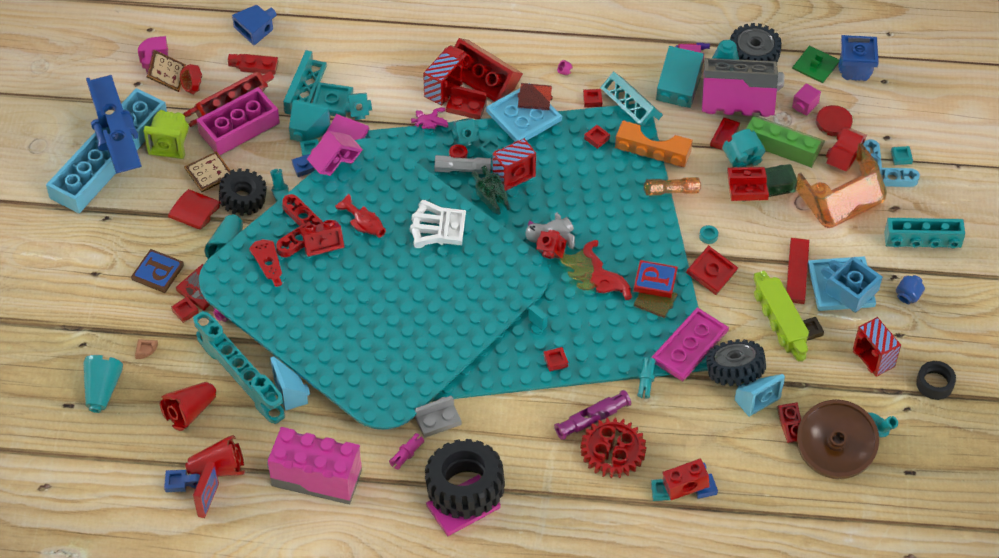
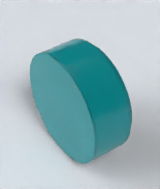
(708, 234)

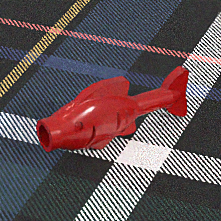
(364, 220)

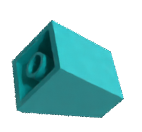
(680, 77)

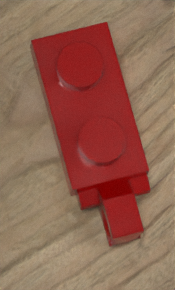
(253, 63)

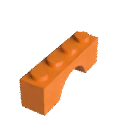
(671, 151)

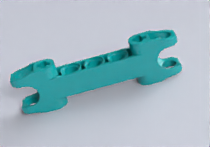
(260, 388)

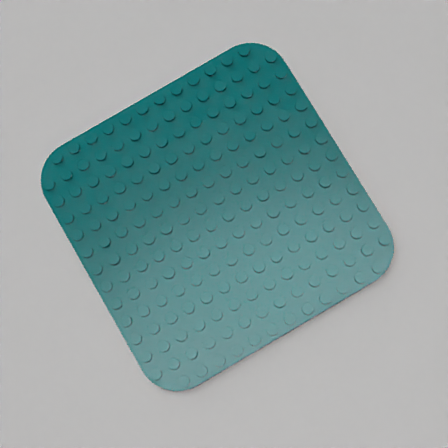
(377, 319)

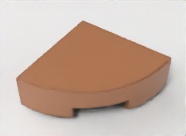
(145, 348)

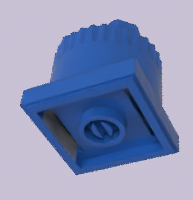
(858, 57)

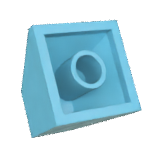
(289, 385)
(759, 393)

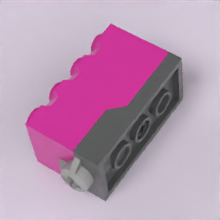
(740, 86)
(315, 465)

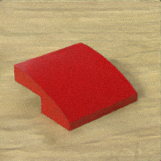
(747, 183)
(194, 209)

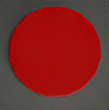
(832, 119)

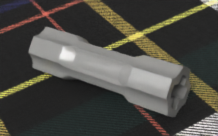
(449, 164)

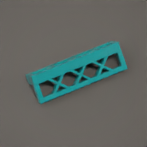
(299, 81)
(635, 96)

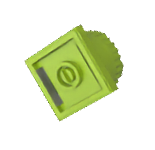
(166, 135)

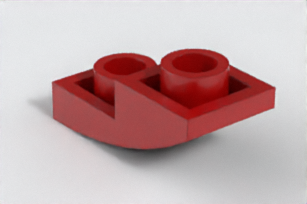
(790, 420)

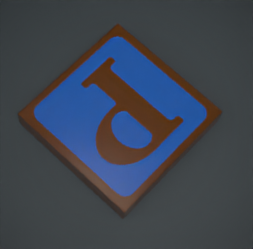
(157, 270)

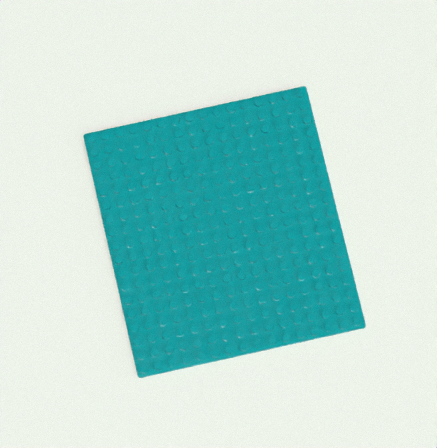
(604, 202)

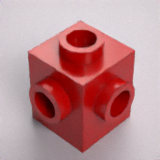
(551, 244)

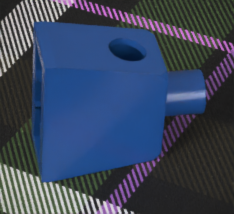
(254, 23)

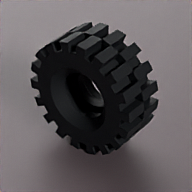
(245, 182)

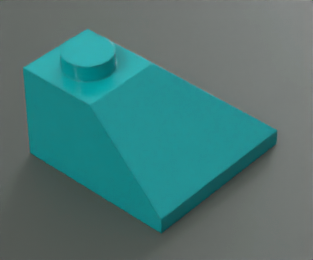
(308, 121)

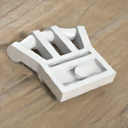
(450, 226)

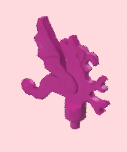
(430, 120)

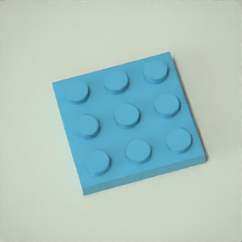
(521, 122)
(823, 299)

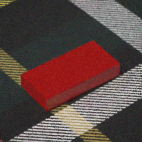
(724, 132)

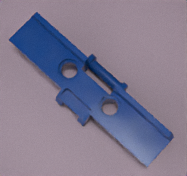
(120, 123)

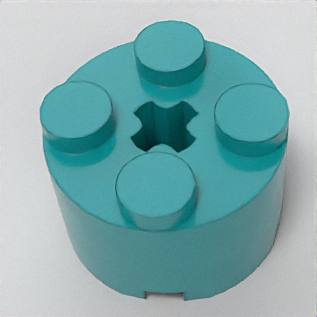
(744, 149)

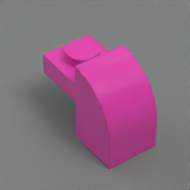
(147, 46)

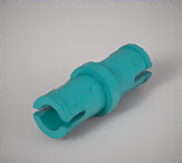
(646, 377)

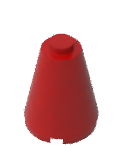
(187, 404)
(225, 455)

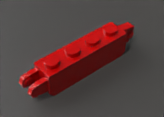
(229, 94)

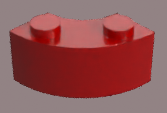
(845, 149)

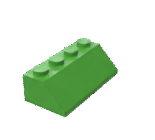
(786, 141)

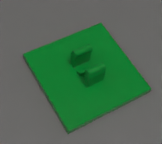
(816, 64)

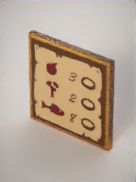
(165, 70)
(207, 171)

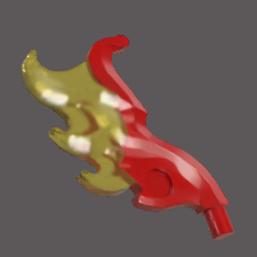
(589, 270)

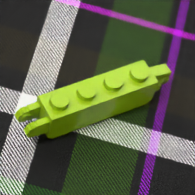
(782, 314)

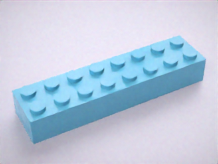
(92, 169)

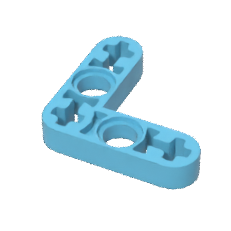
(898, 172)

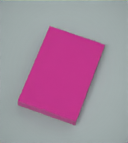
(452, 525)

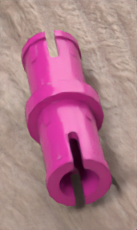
(406, 451)

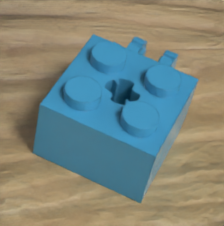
(851, 283)

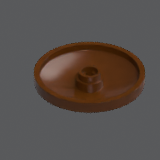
(837, 439)

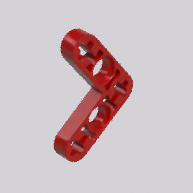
(300, 207)

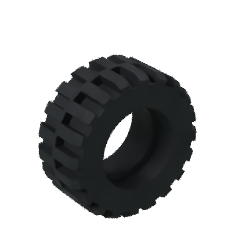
(468, 499)

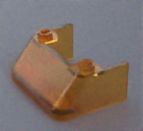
(849, 199)

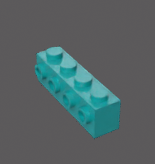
(924, 232)

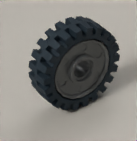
(757, 43)
(736, 362)

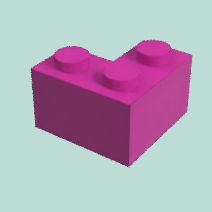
(332, 151)

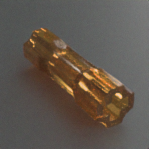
(686, 185)

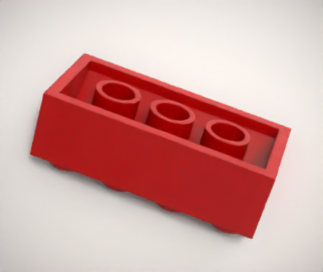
(487, 71)

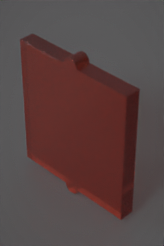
(535, 96)

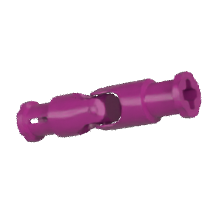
(594, 413)

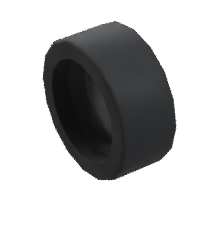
(936, 392)

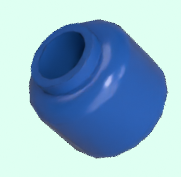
(910, 289)

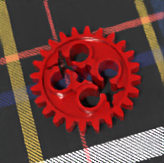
(631, 453)

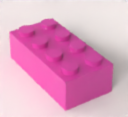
(238, 121)

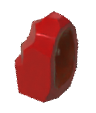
(191, 78)

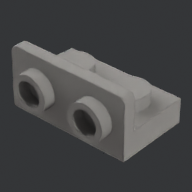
(437, 416)

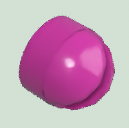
(564, 67)

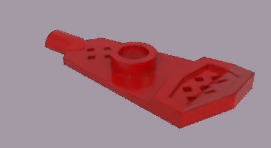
(267, 253)

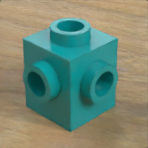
(358, 98)
(460, 127)

